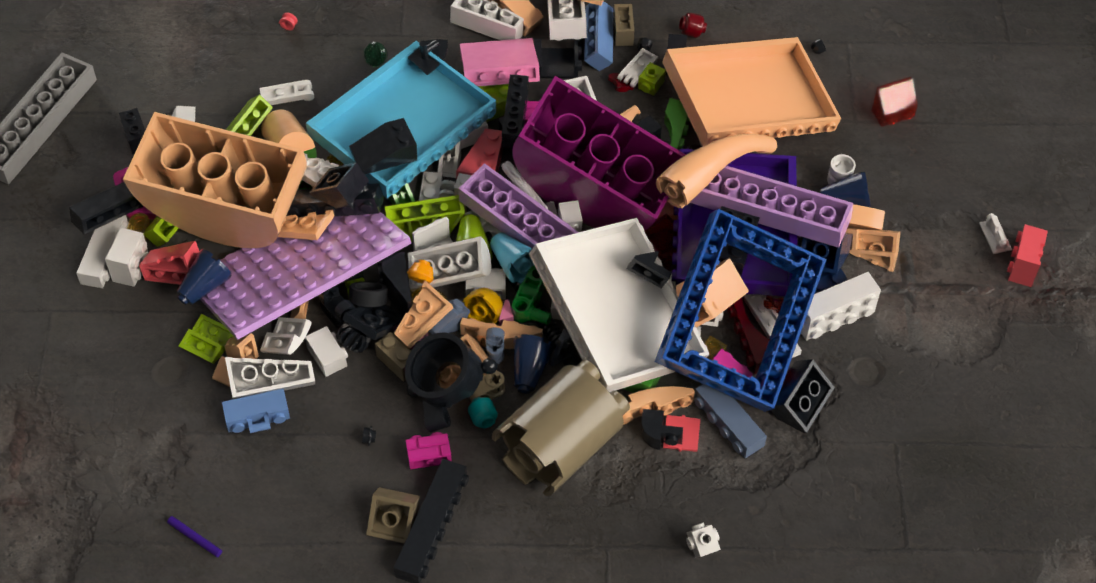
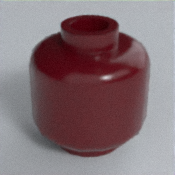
(692, 25)

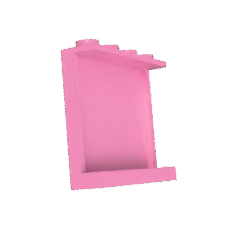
(495, 60)

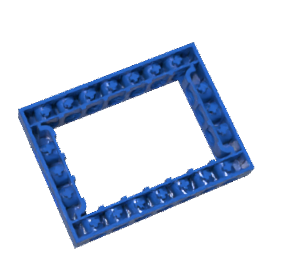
(806, 270)

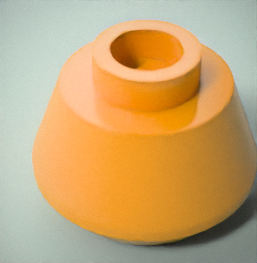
(420, 272)

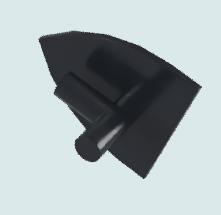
(423, 60)

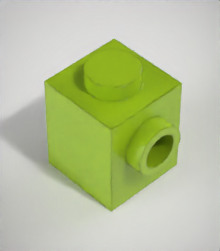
(651, 79)

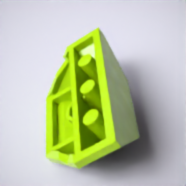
(422, 213)

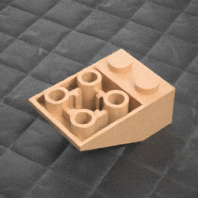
(722, 293)

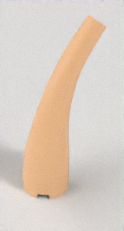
(698, 168)

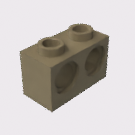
(623, 25)

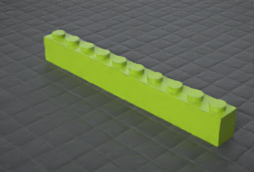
(245, 123)

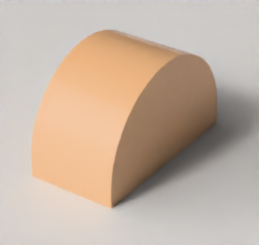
(215, 181)

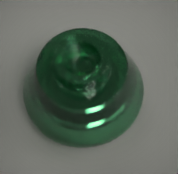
(375, 54)

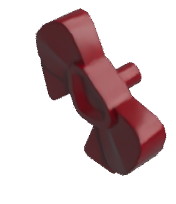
(620, 85)

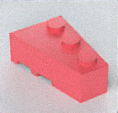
(1027, 255)

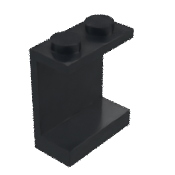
(558, 61)

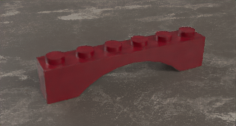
(751, 339)

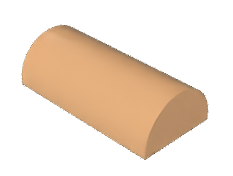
(284, 128)

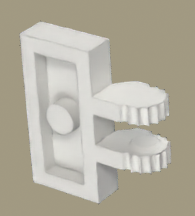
(434, 187)

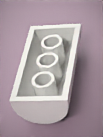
(454, 262)

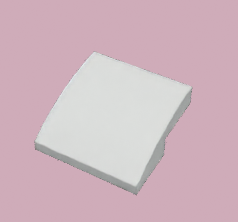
(286, 336)

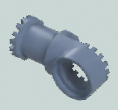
(495, 344)

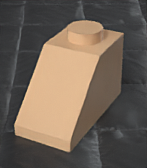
(242, 348)

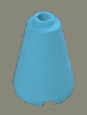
(512, 256)

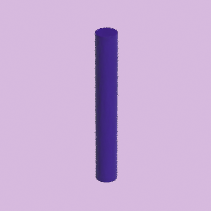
(194, 536)

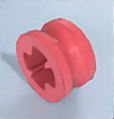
(288, 21)

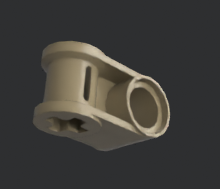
(488, 387)

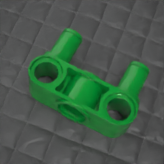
(528, 298)

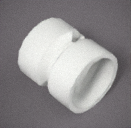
(840, 168)

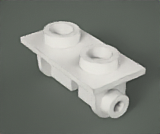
(995, 235)

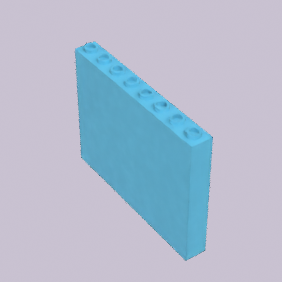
(435, 106)

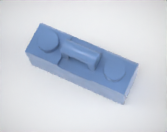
(256, 411)

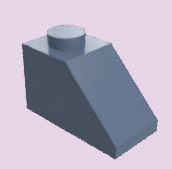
(452, 320)

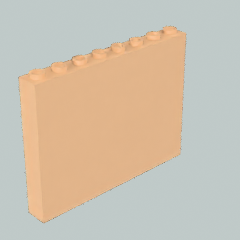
(750, 89)

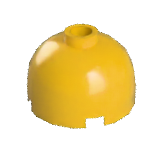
(484, 305)

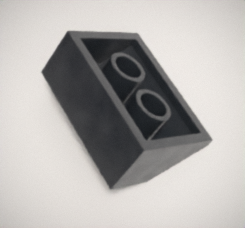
(802, 395)

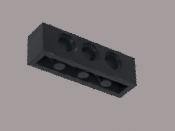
(515, 109)

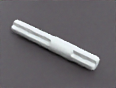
(519, 181)

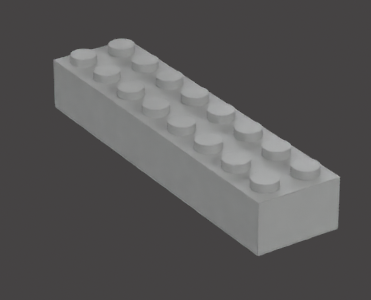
(41, 112)

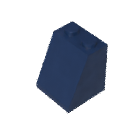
(834, 255)

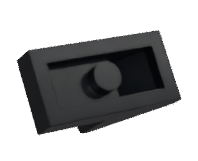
(644, 266)

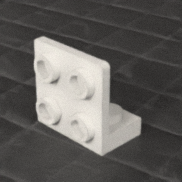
(432, 235)

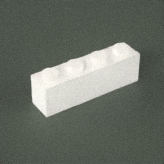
(93, 267)

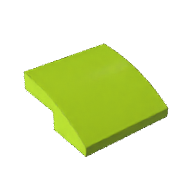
(206, 339)

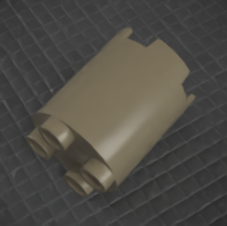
(561, 426)

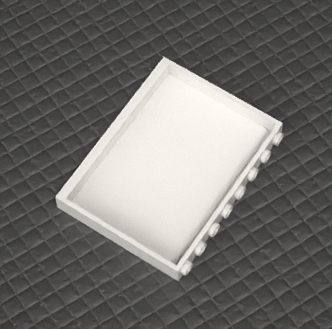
(607, 308)

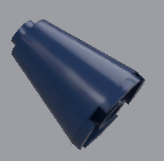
(851, 189)
(202, 278)
(530, 361)

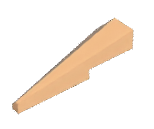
(875, 246)

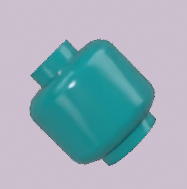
(482, 412)

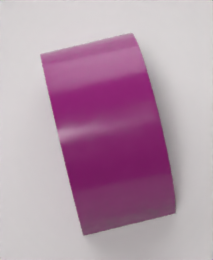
(594, 156)

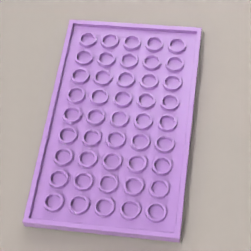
(292, 270)

